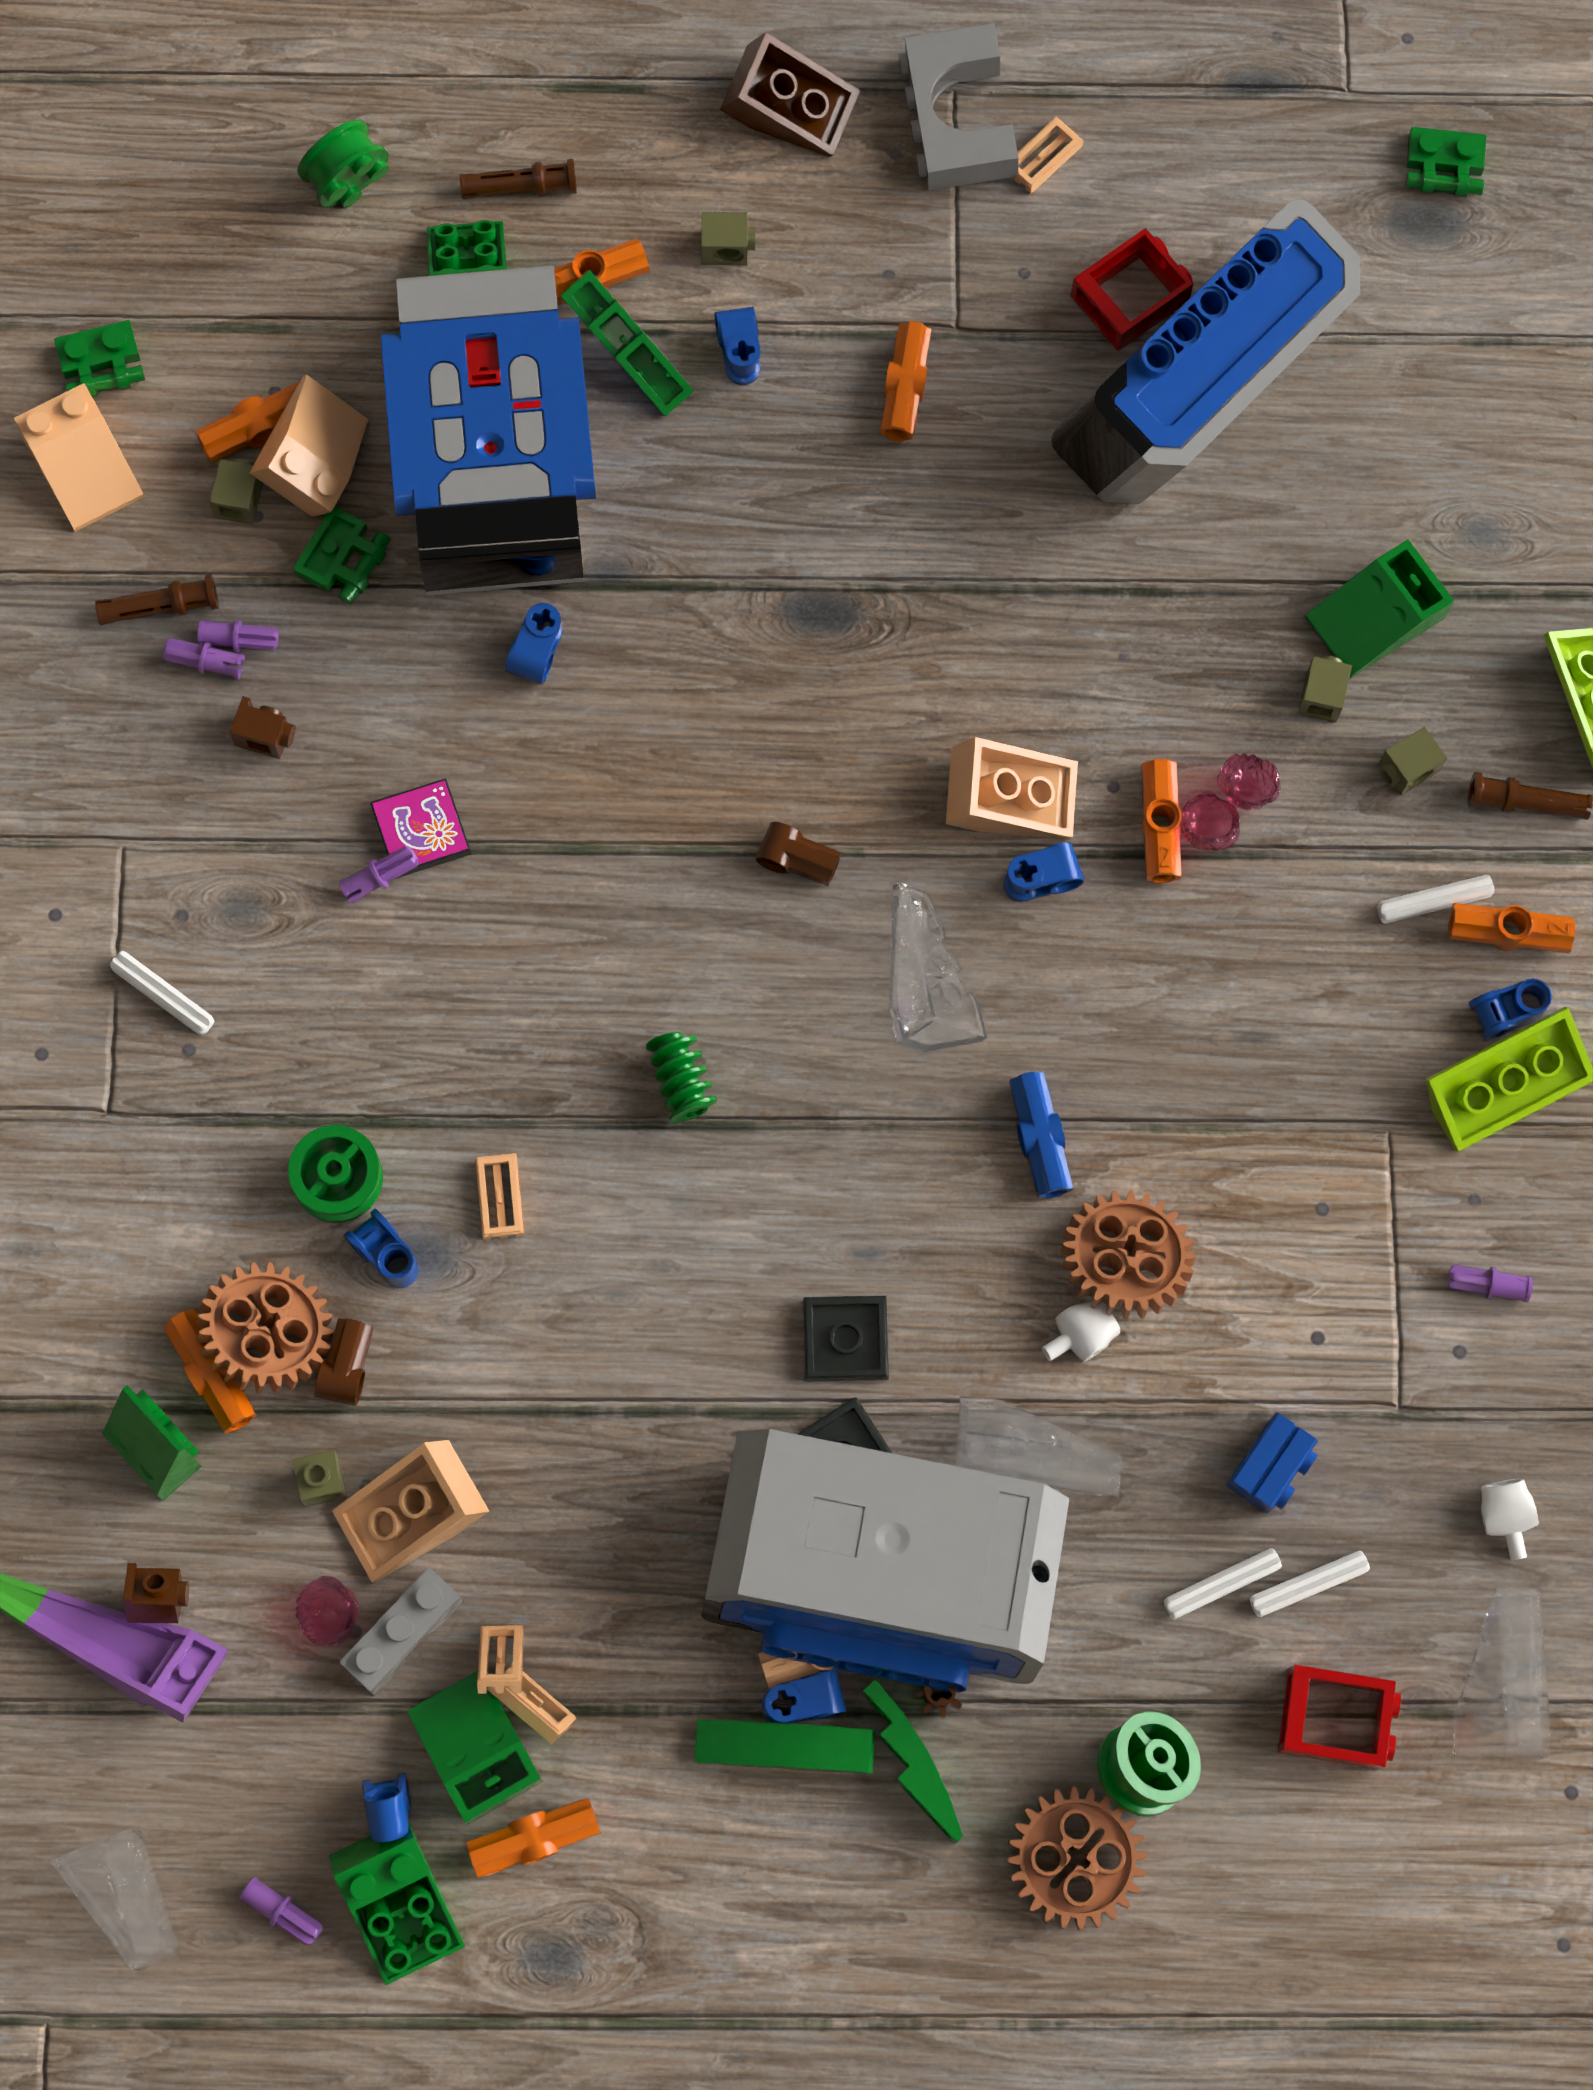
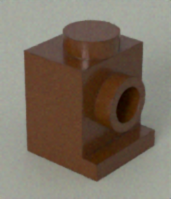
(261, 729)
(154, 1594)

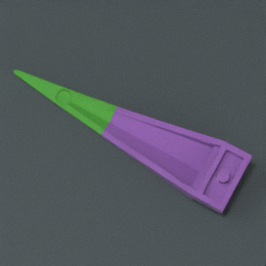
(143, 1660)

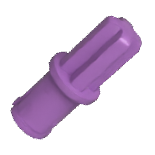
(237, 635)
(203, 657)
(378, 873)
(1490, 1283)
(281, 1911)

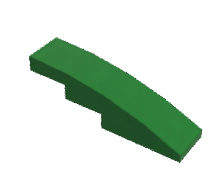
(626, 342)
(784, 1746)
(921, 1777)

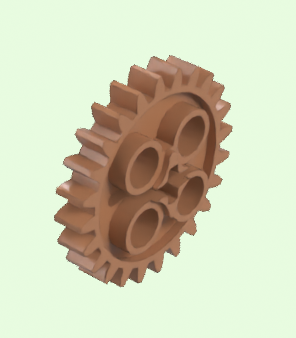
(1128, 1287)
(230, 1339)
(1105, 1885)

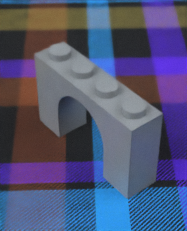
(949, 154)

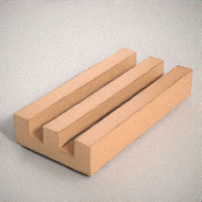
(1076, 143)
(502, 1230)
(500, 1679)
(536, 1708)

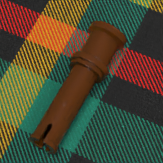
(536, 179)
(175, 598)
(1511, 795)

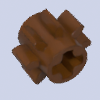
(941, 1704)

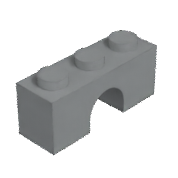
(400, 1629)

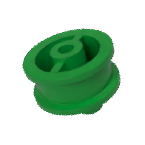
(343, 164)
(335, 1173)
(1148, 1764)

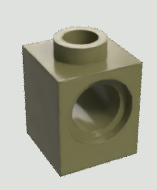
(726, 238)
(235, 492)
(1325, 688)
(1411, 761)
(319, 1478)

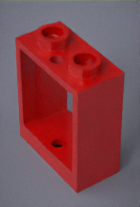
(1101, 308)
(1295, 1711)

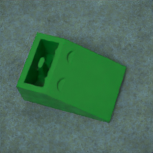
(466, 247)
(1381, 608)
(150, 1442)
(474, 1748)
(396, 1904)

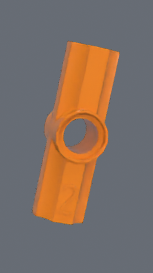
(612, 266)
(905, 381)
(246, 426)
(1161, 843)
(1536, 930)
(225, 1399)
(533, 1838)

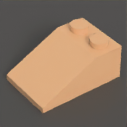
(312, 449)
(79, 457)
(1010, 790)
(410, 1509)

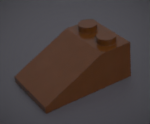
(789, 96)

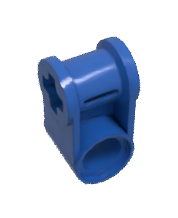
(739, 341)
(535, 649)
(1049, 871)
(1504, 1011)
(379, 1245)
(811, 1698)
(387, 1808)

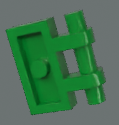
(1446, 152)
(99, 350)
(331, 548)

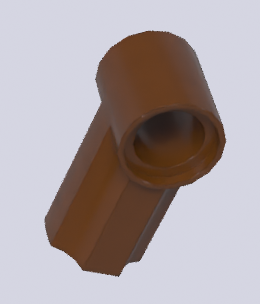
(787, 851)
(343, 1374)

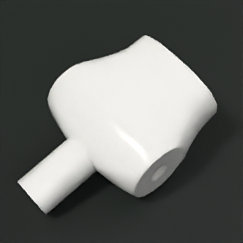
(1083, 1331)
(1508, 1512)

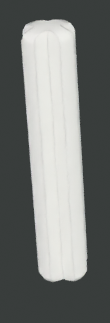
(1435, 899)
(162, 993)
(1222, 1583)
(1309, 1583)

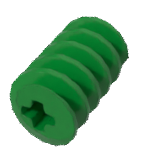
(680, 1076)

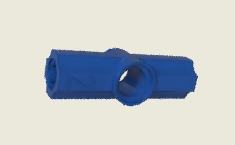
(1041, 1135)

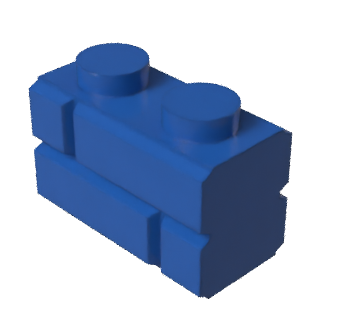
(1272, 1464)

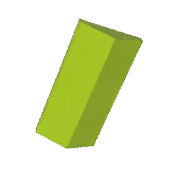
(1574, 665)
(1510, 1079)

